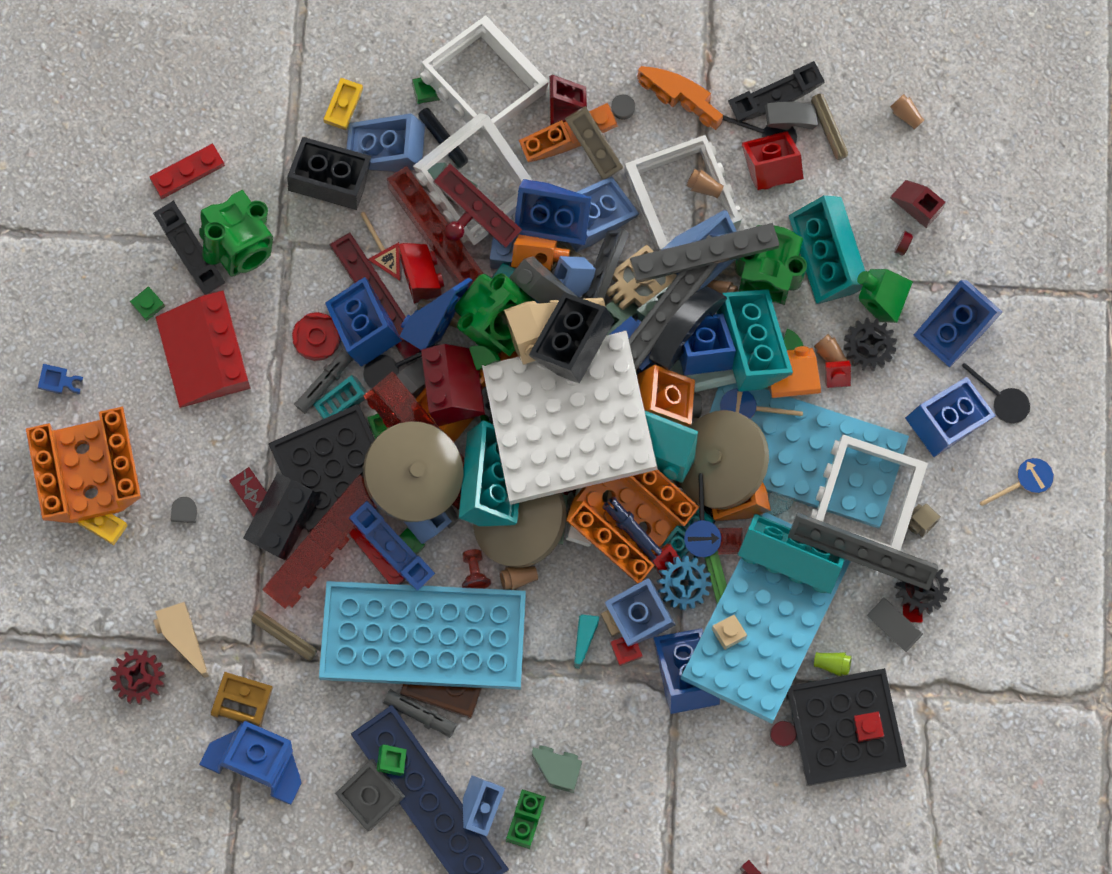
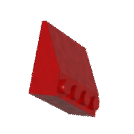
(202, 350)

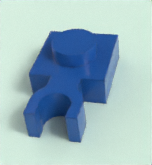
(55, 378)

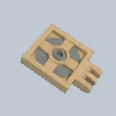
(632, 291)

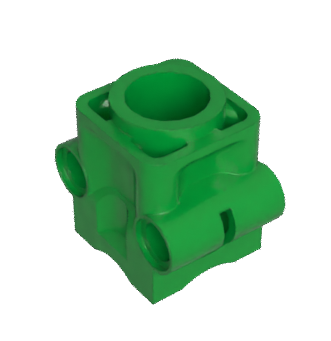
(236, 234)
(774, 269)
(483, 311)

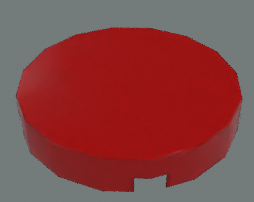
(316, 336)

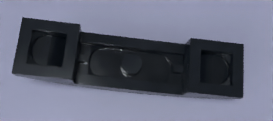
(788, 89)
(188, 247)
(683, 324)

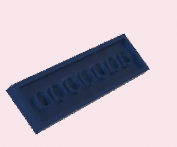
(429, 799)

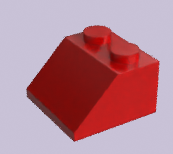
(773, 160)
(420, 271)

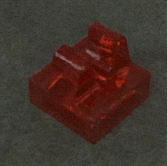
(730, 540)

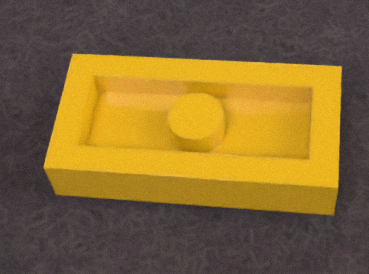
(343, 103)
(106, 527)

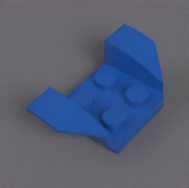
(257, 756)

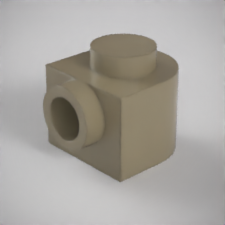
(923, 519)

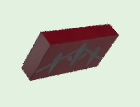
(249, 489)

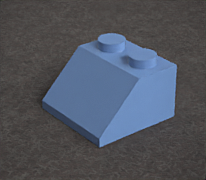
(640, 613)

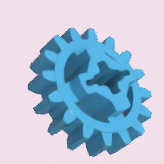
(684, 573)

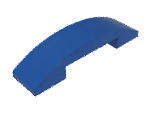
(391, 546)

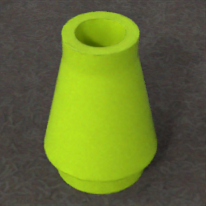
(833, 662)

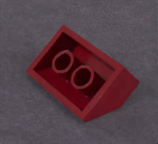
(452, 384)

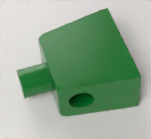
(883, 293)

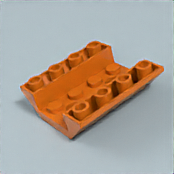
(65, 475)
(649, 498)

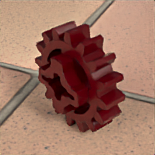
(141, 666)

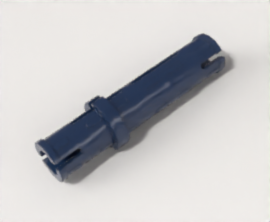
(625, 521)

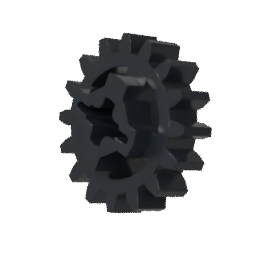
(879, 342)
(934, 594)

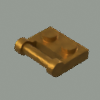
(243, 692)

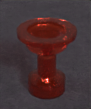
(475, 579)

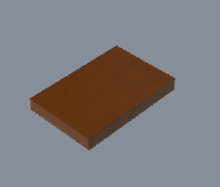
(449, 698)

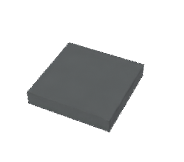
(370, 795)

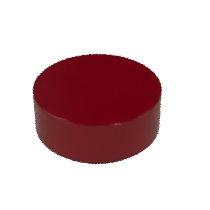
(903, 243)
(783, 734)

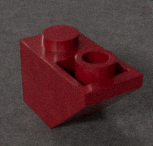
(918, 202)

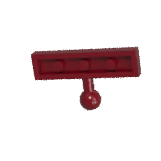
(476, 207)

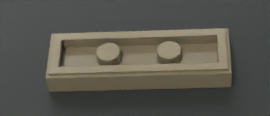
(594, 143)

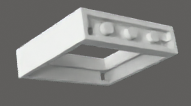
(505, 50)
(502, 150)
(634, 168)
(832, 470)

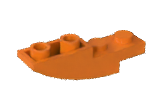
(672, 88)
(560, 138)

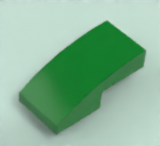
(525, 819)

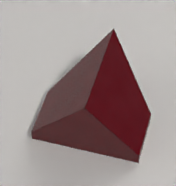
(565, 98)

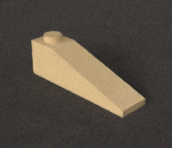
(527, 323)

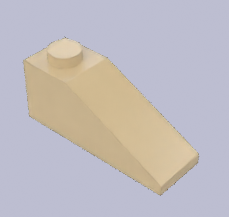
(178, 630)

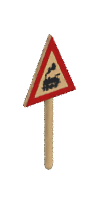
(388, 258)

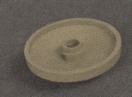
(730, 457)
(413, 471)
(531, 539)

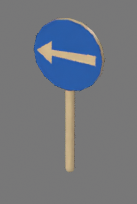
(745, 404)
(1033, 476)

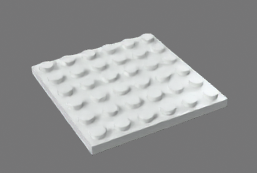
(566, 432)

